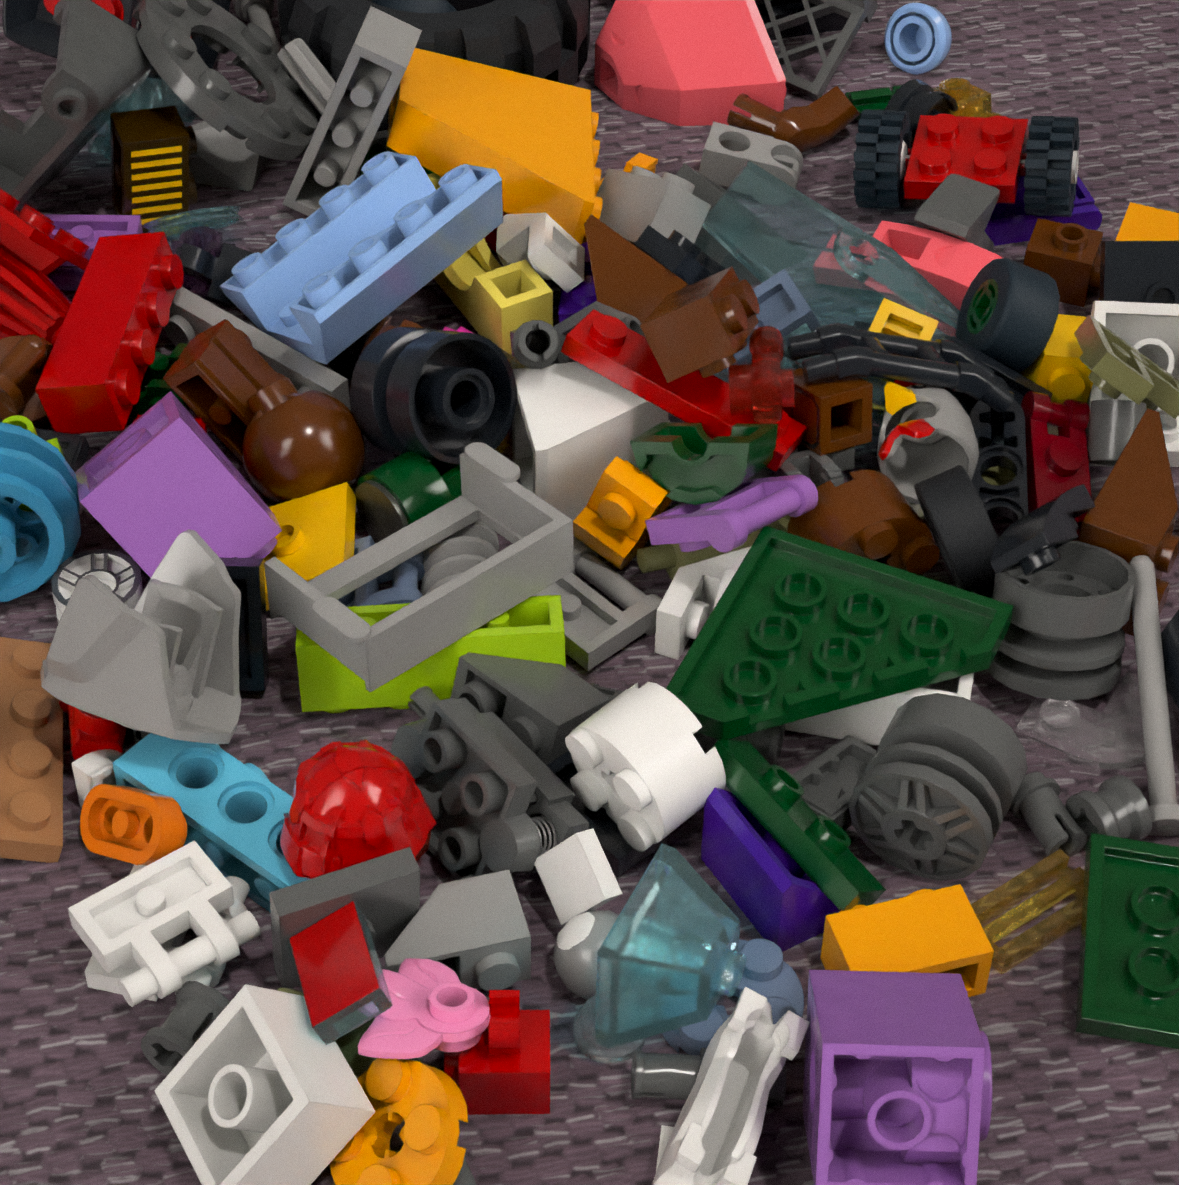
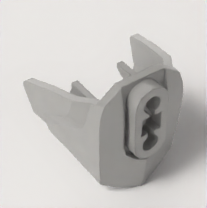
(166, 661)

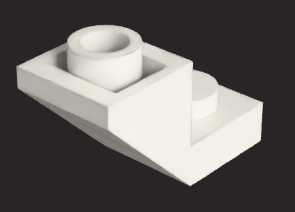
(544, 245)
(691, 601)

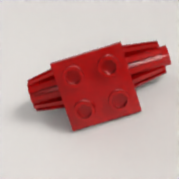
(27, 255)

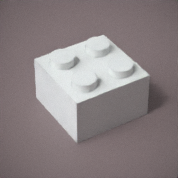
(263, 1095)

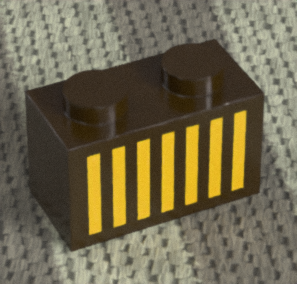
(152, 163)

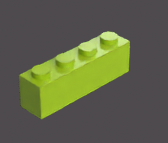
(524, 632)

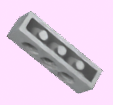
(354, 109)

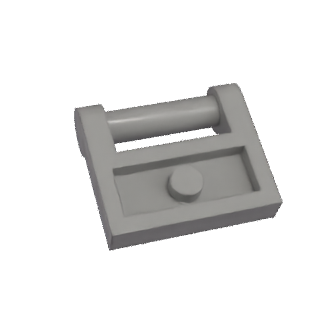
(591, 622)

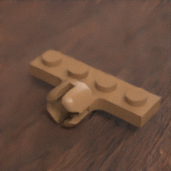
(29, 756)

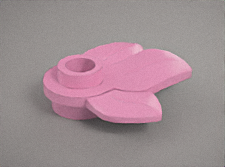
(427, 1013)

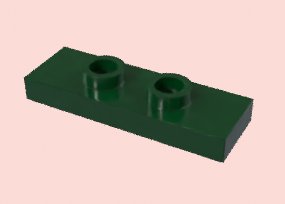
(809, 839)

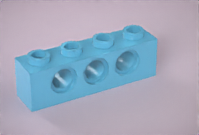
(226, 806)

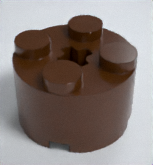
(869, 521)

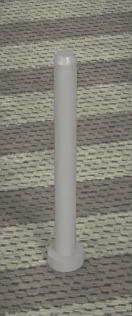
(1154, 700)

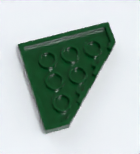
(824, 632)

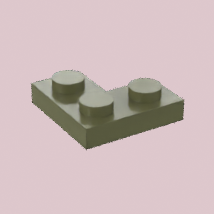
(1125, 370)

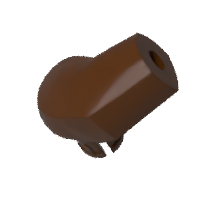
(801, 126)

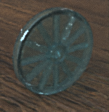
(211, 217)

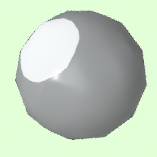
(577, 950)

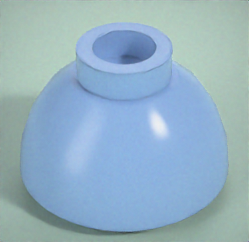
(917, 38)

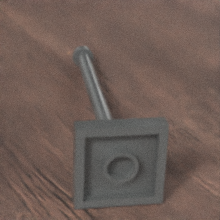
(382, 889)

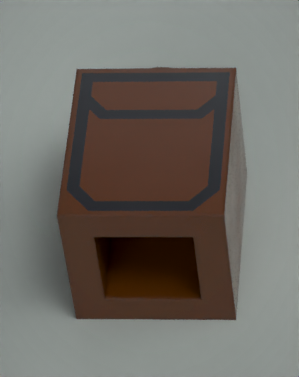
(834, 412)

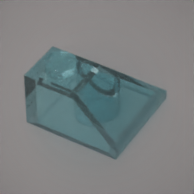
(666, 955)

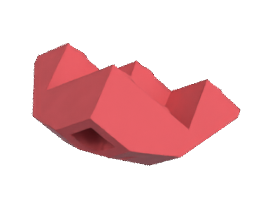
(687, 59)

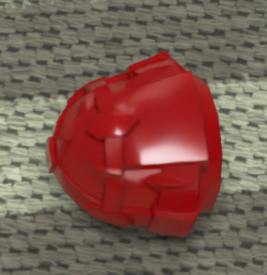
(352, 808)

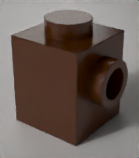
(1068, 256)

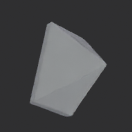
(224, 159)

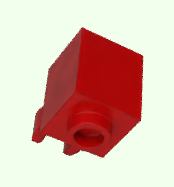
(510, 1062)

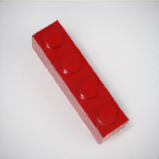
(110, 333)

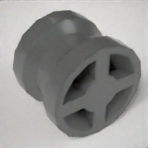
(1113, 811)

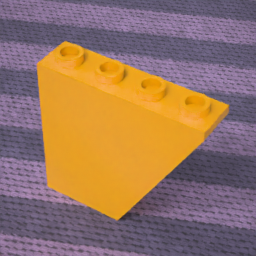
(507, 121)

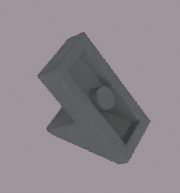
(960, 210)

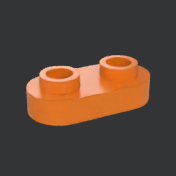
(131, 824)

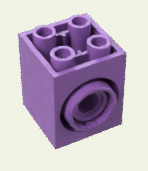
(894, 1079)

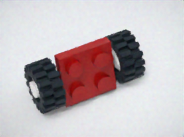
(973, 147)

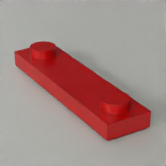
(626, 359)

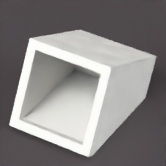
(571, 429)

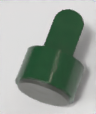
(404, 492)

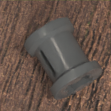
(189, 1019)

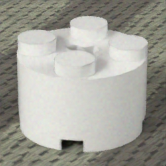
(643, 764)

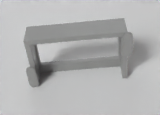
(380, 652)

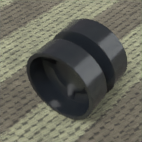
(432, 392)

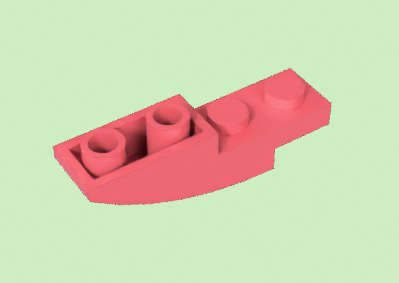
(939, 258)

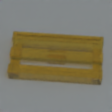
(1017, 889)

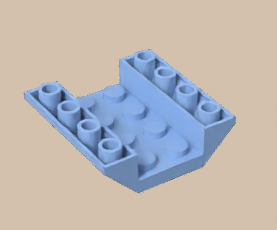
(364, 252)

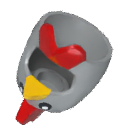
(923, 435)

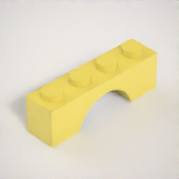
(495, 296)

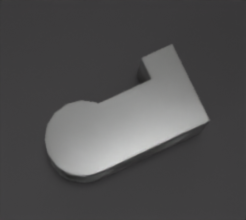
(731, 148)

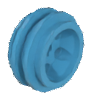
(42, 539)

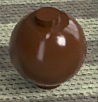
(300, 442)

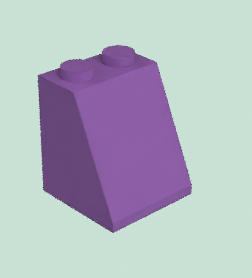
(172, 479)

